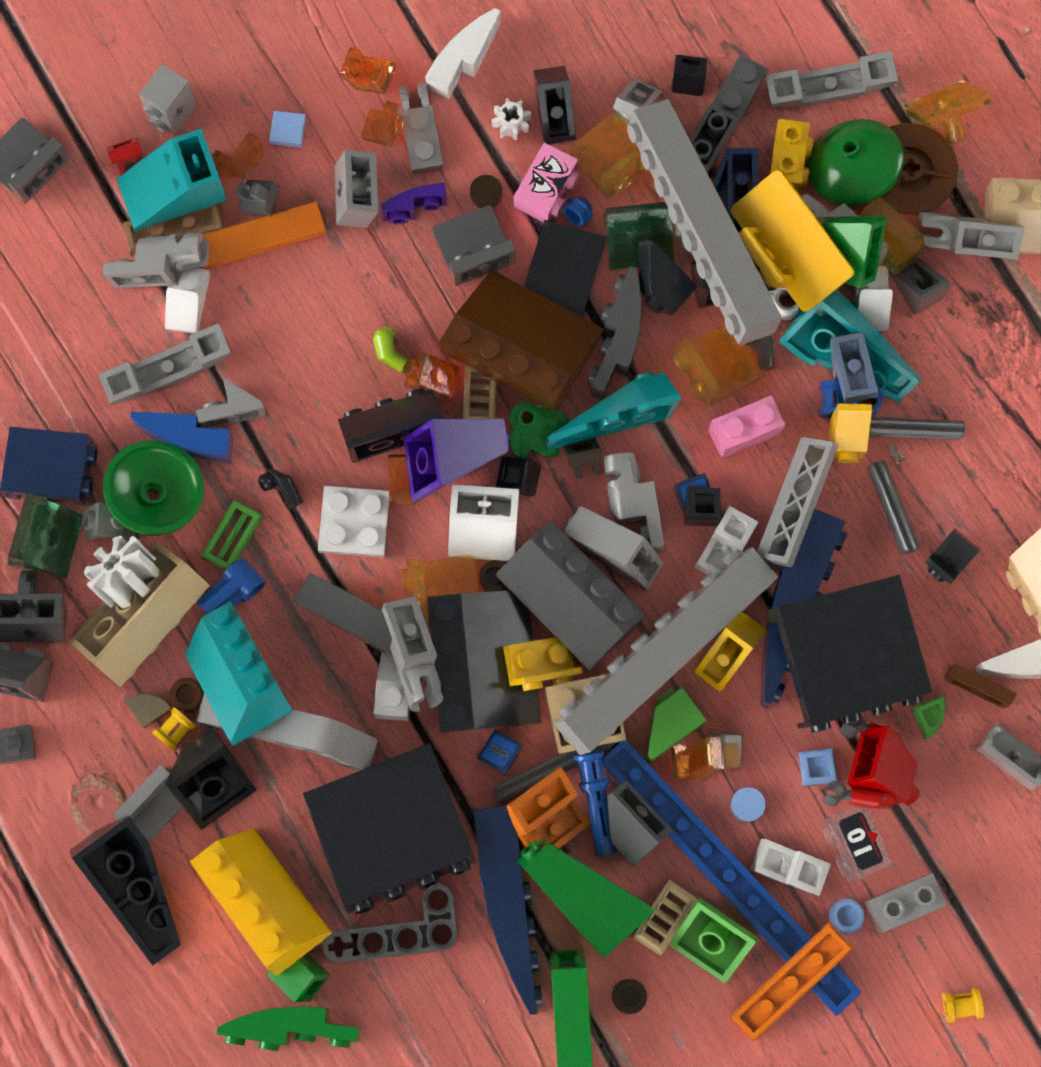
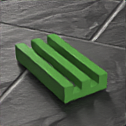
(242, 544)

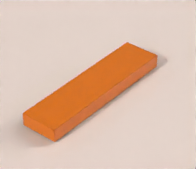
(264, 234)
(792, 981)

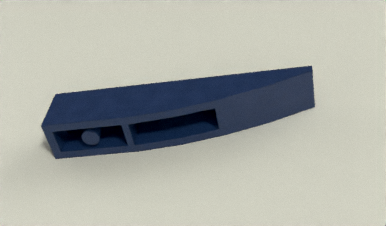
(795, 585)
(506, 899)

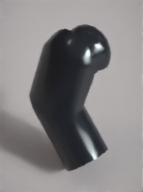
(282, 483)

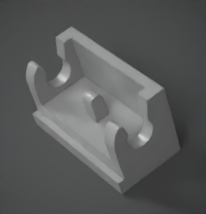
(1012, 756)

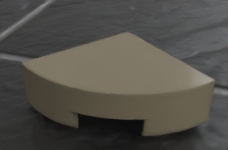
(147, 708)

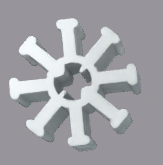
(121, 572)

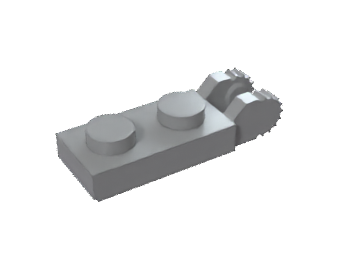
(420, 132)

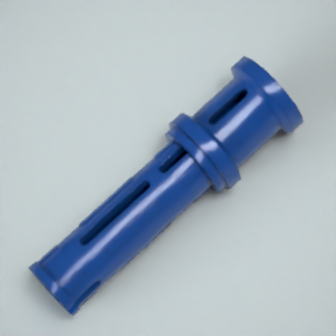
(594, 787)

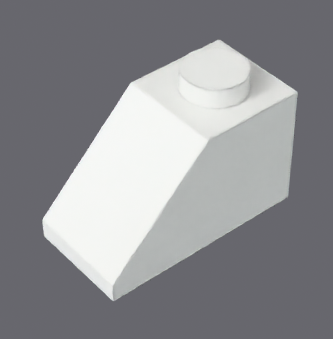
(389, 694)

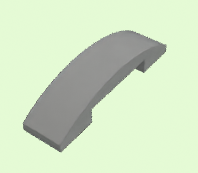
(832, 83)
(167, 367)

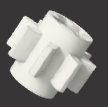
(508, 111)

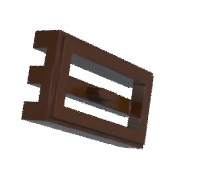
(979, 686)

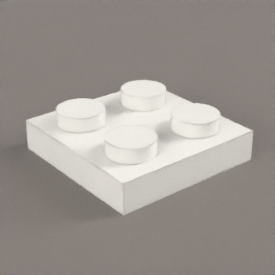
(354, 522)

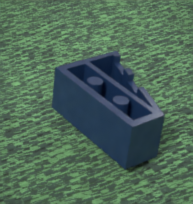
(736, 177)

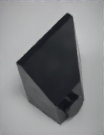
(208, 779)

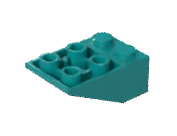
(171, 182)

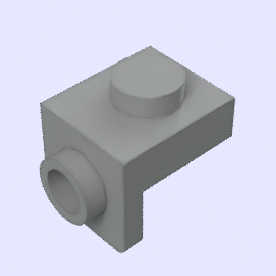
(101, 523)

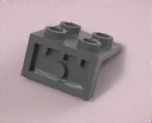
(28, 160)
(473, 245)

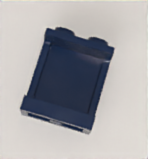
(48, 464)

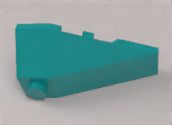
(837, 316)
(638, 403)

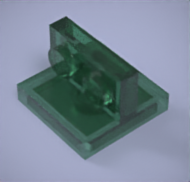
(630, 225)
(45, 537)

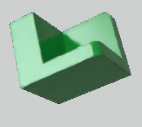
(301, 979)

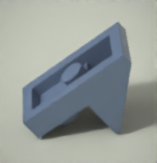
(853, 367)

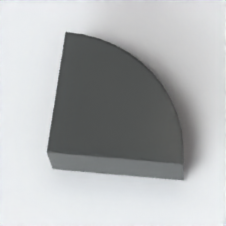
(28, 582)

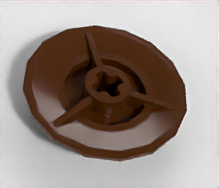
(934, 170)

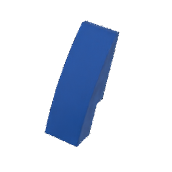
(187, 434)

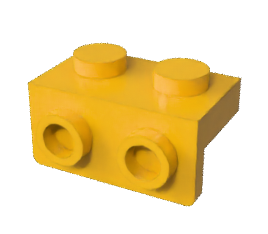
(790, 150)

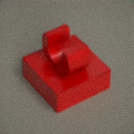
(125, 151)

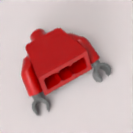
(880, 769)

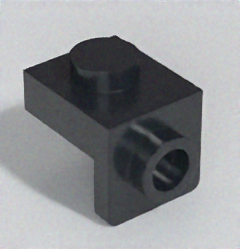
(951, 557)

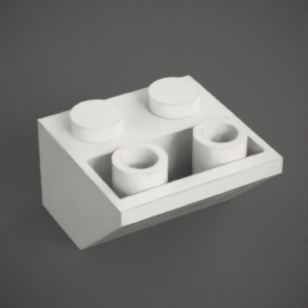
(483, 522)

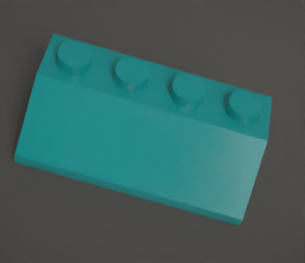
(234, 675)

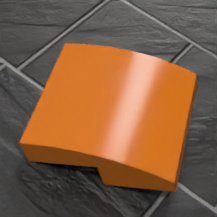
(548, 811)

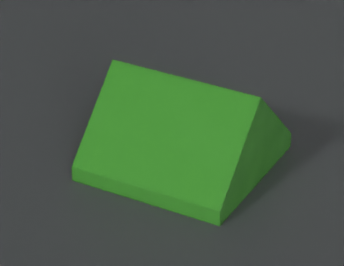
(713, 940)

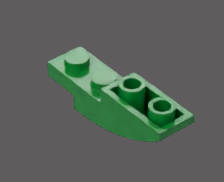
(275, 1025)

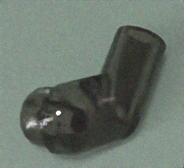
(765, 350)

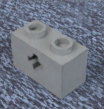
(167, 100)
(356, 188)
(905, 903)

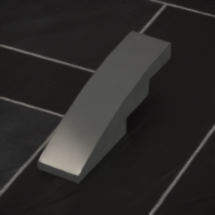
(345, 612)

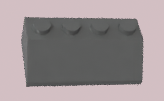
(570, 595)

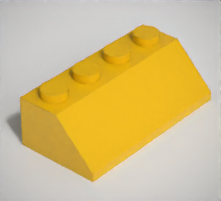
(261, 899)

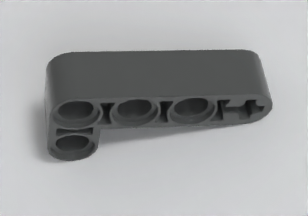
(391, 933)

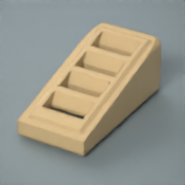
(481, 401)
(648, 941)

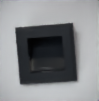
(689, 75)
(519, 474)
(702, 506)

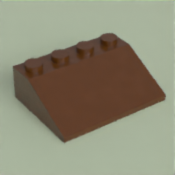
(521, 340)

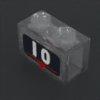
(857, 843)

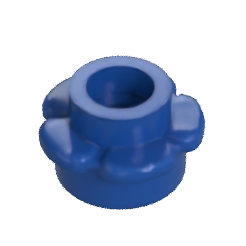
(578, 211)

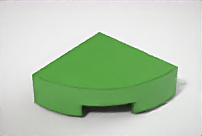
(930, 716)

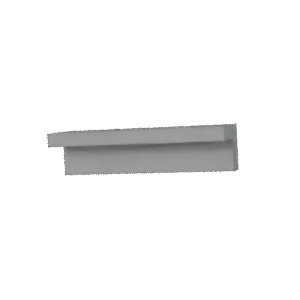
(796, 502)

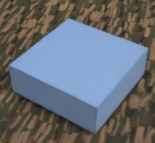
(287, 129)
(817, 767)

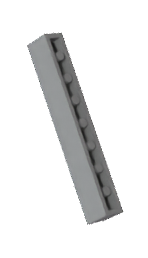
(703, 222)
(665, 651)

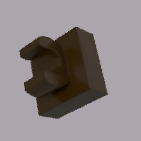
(584, 453)

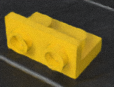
(539, 661)

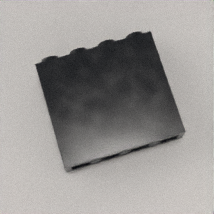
(852, 652)
(389, 829)

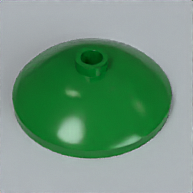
(857, 175)
(157, 469)

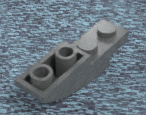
(727, 110)
(623, 323)

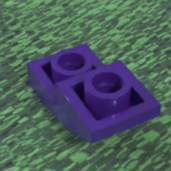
(402, 206)

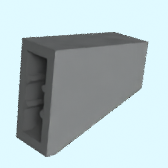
(614, 547)

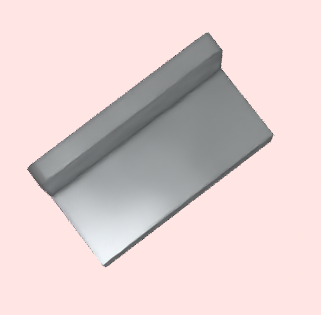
(151, 804)

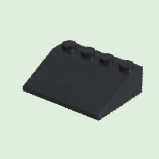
(471, 662)

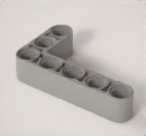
(311, 734)

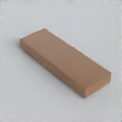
(200, 221)

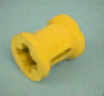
(171, 722)
(963, 1005)

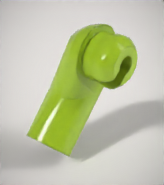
(385, 349)

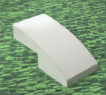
(730, 535)
(790, 867)

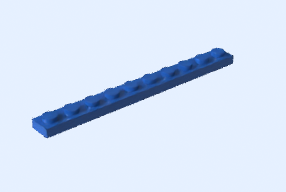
(725, 871)

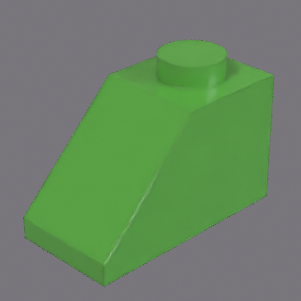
(672, 722)

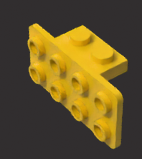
(790, 242)

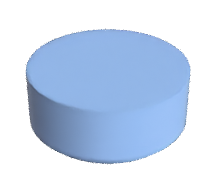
(747, 804)
(847, 915)

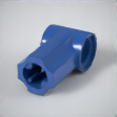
(238, 584)

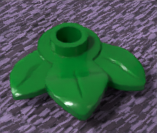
(534, 435)

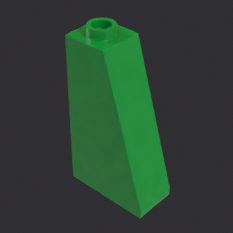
(859, 241)
(590, 901)
(571, 1008)

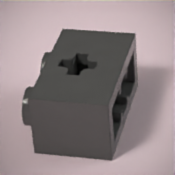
(32, 617)

